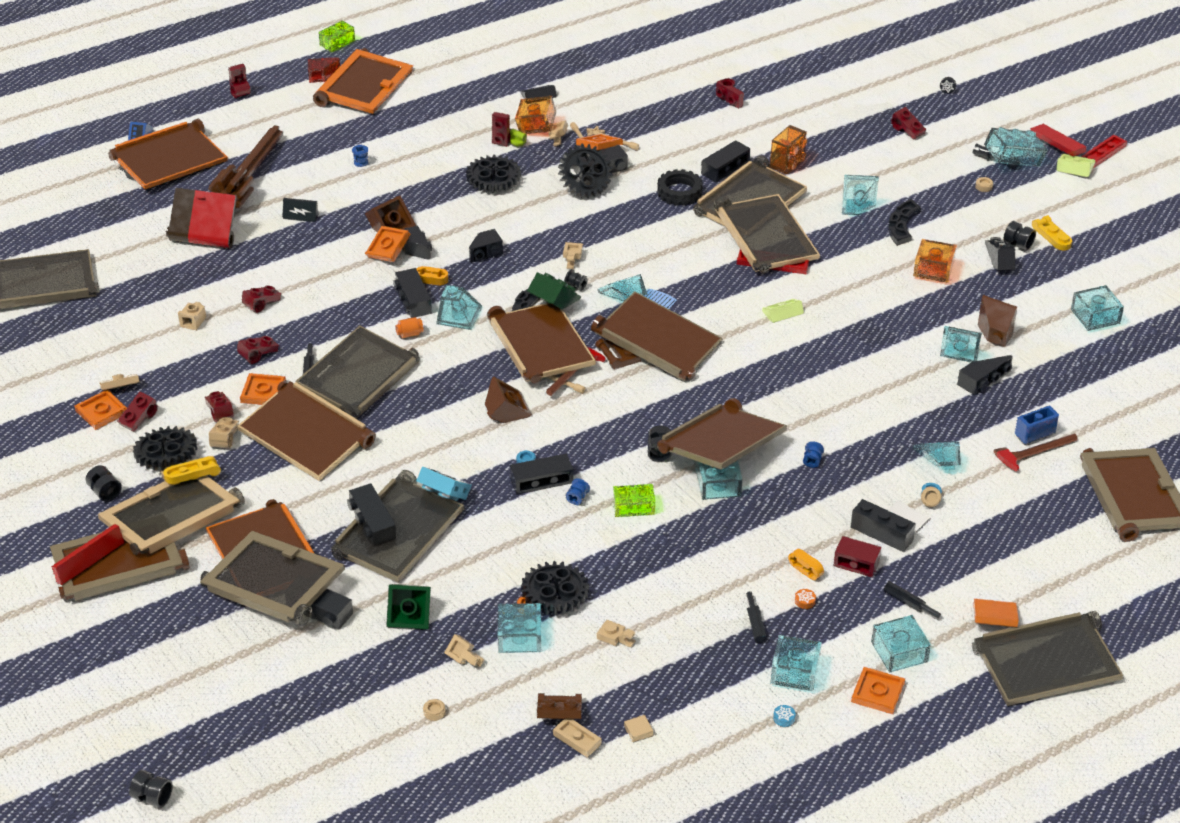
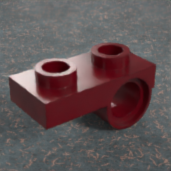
(238, 81)
(726, 90)
(906, 120)
(501, 129)
(258, 297)
(253, 348)
(219, 405)
(139, 408)

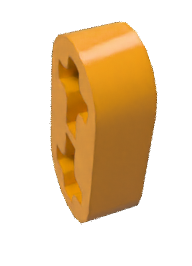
(433, 275)
(806, 564)

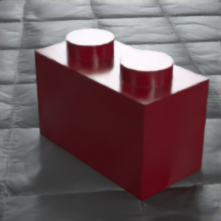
(857, 556)

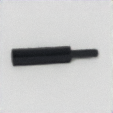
(309, 359)
(909, 599)
(756, 620)

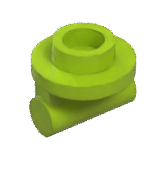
(518, 138)

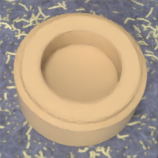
(984, 184)
(931, 497)
(434, 709)

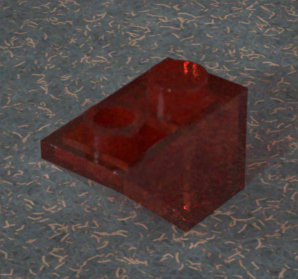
(322, 68)

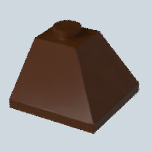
(390, 214)
(996, 320)
(505, 402)

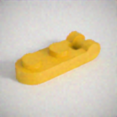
(1052, 233)
(191, 470)

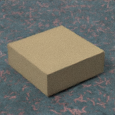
(638, 728)

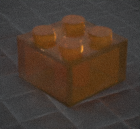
(535, 115)
(788, 149)
(934, 260)

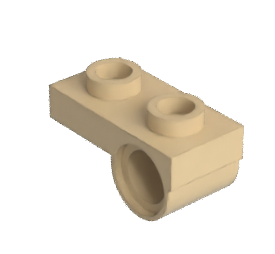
(222, 433)

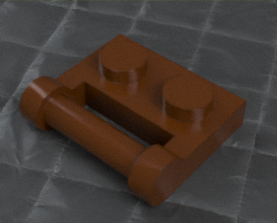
(624, 357)
(559, 706)

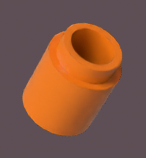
(409, 327)

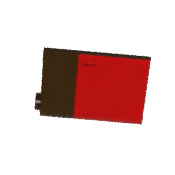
(202, 218)

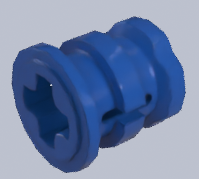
(360, 155)
(813, 454)
(577, 491)

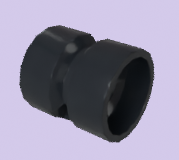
(1020, 236)
(655, 435)
(103, 483)
(152, 790)

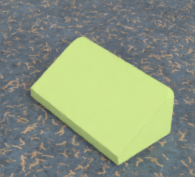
(1075, 165)
(783, 310)

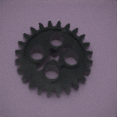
(480, 173)
(597, 181)
(153, 446)
(568, 583)

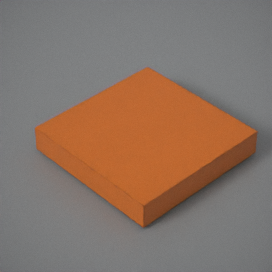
(600, 140)
(387, 243)
(260, 388)
(100, 409)
(995, 612)
(878, 690)

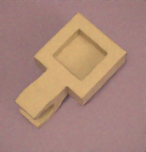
(558, 130)
(571, 252)
(613, 633)
(461, 650)

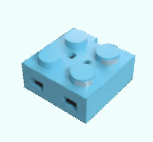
(443, 484)

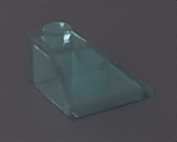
(859, 194)
(624, 288)
(458, 308)
(960, 344)
(941, 454)

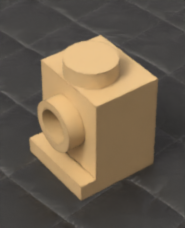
(196, 312)

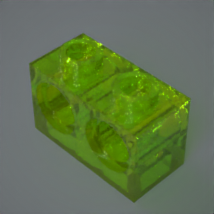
(336, 36)
(634, 500)

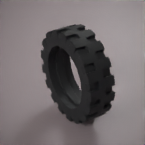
(679, 197)

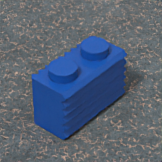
(1036, 424)

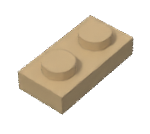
(577, 737)

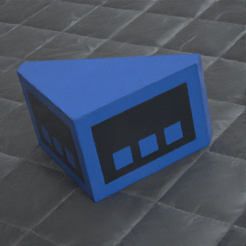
(139, 129)

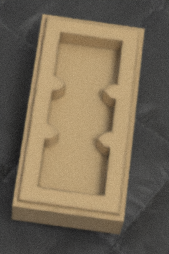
(118, 381)

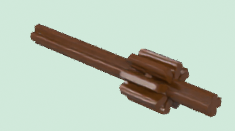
(239, 181)

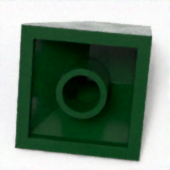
(408, 606)

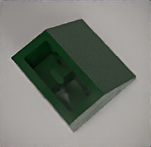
(553, 291)

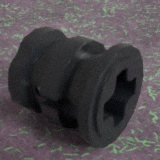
(576, 280)

